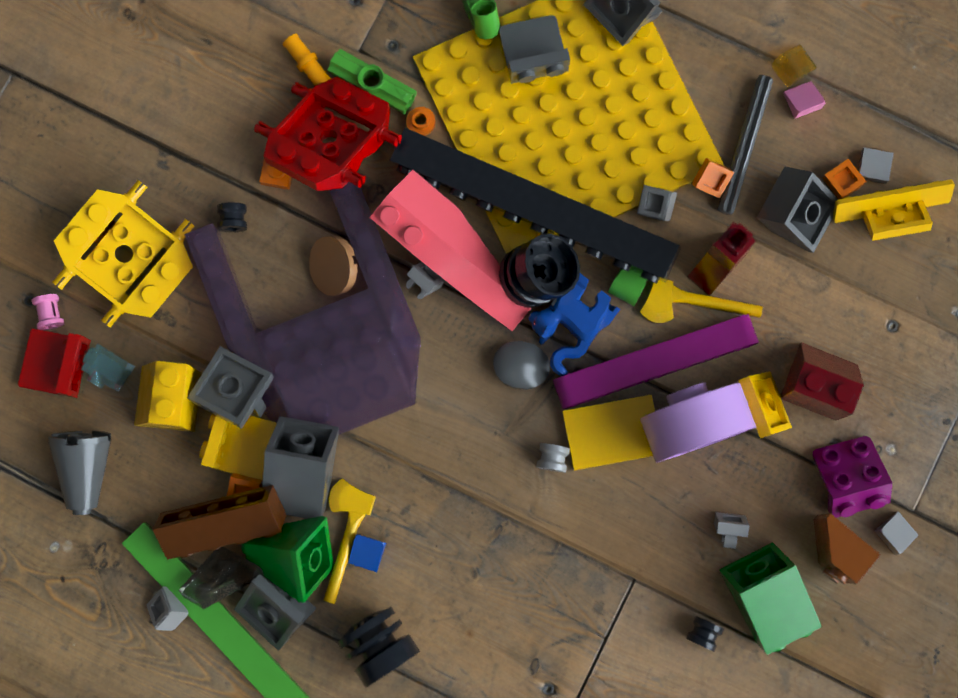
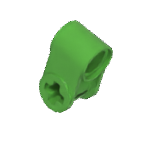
(483, 17)
(628, 286)

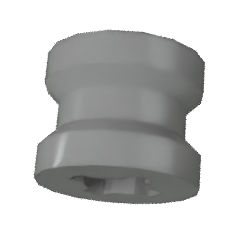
(553, 457)

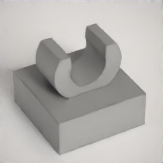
(425, 279)
(730, 527)

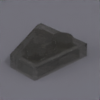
(219, 577)

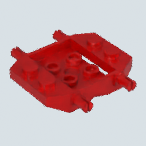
(298, 143)

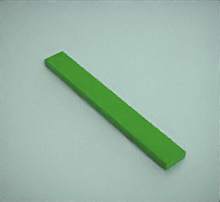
(214, 620)

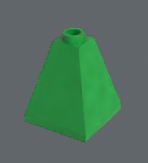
(295, 557)

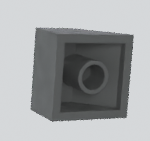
(798, 208)

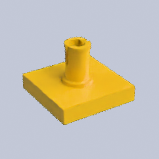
(765, 404)

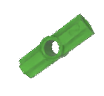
(357, 72)

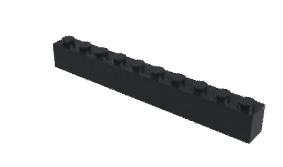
(536, 205)

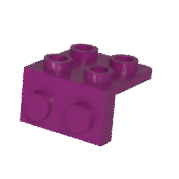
(853, 476)

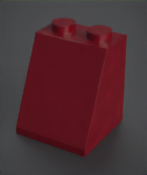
(823, 383)

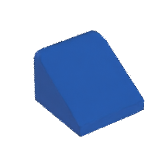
(366, 552)

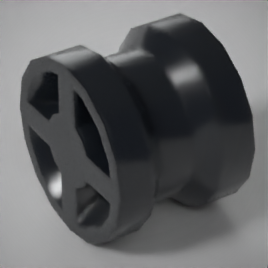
(232, 217)
(704, 633)

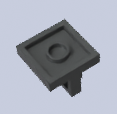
(624, 17)
(231, 388)
(272, 611)

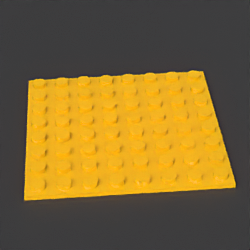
(584, 134)

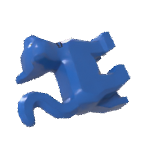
(575, 316)

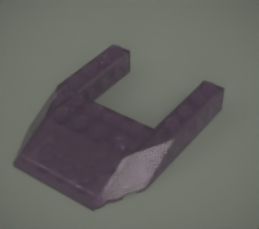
(335, 362)

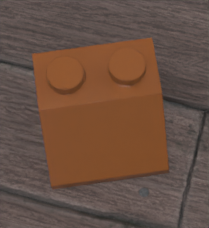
(841, 551)

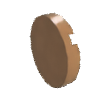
(333, 265)

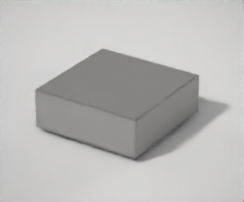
(875, 165)

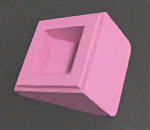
(804, 99)

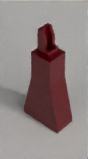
(722, 258)

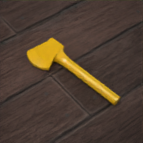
(659, 306)
(358, 504)

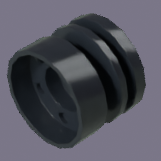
(539, 270)
(378, 646)

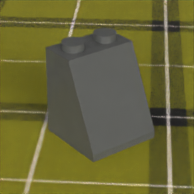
(301, 465)

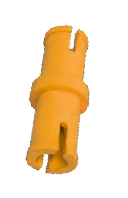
(306, 61)

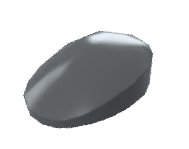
(521, 365)

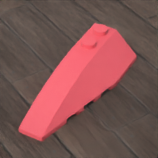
(447, 244)

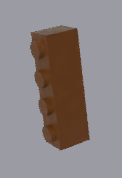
(220, 522)

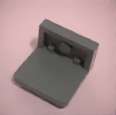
(534, 49)

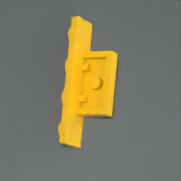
(896, 210)

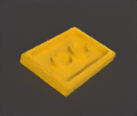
(608, 432)

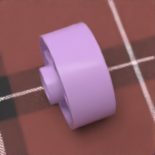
(697, 420)

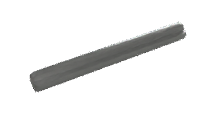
(746, 143)

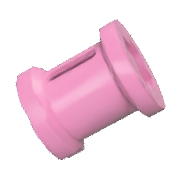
(47, 312)

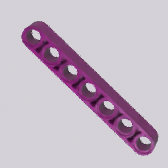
(655, 361)

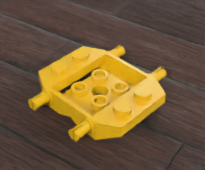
(116, 277)

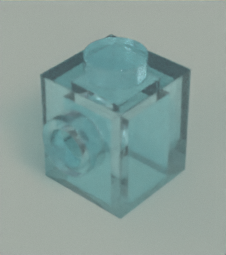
(106, 368)

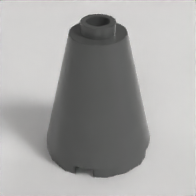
(80, 467)

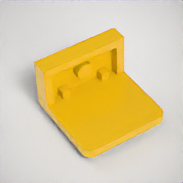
(237, 448)

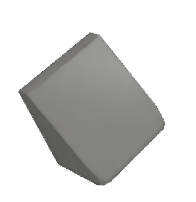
(656, 203)
(896, 533)
(166, 610)

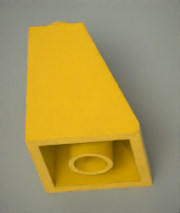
(164, 395)

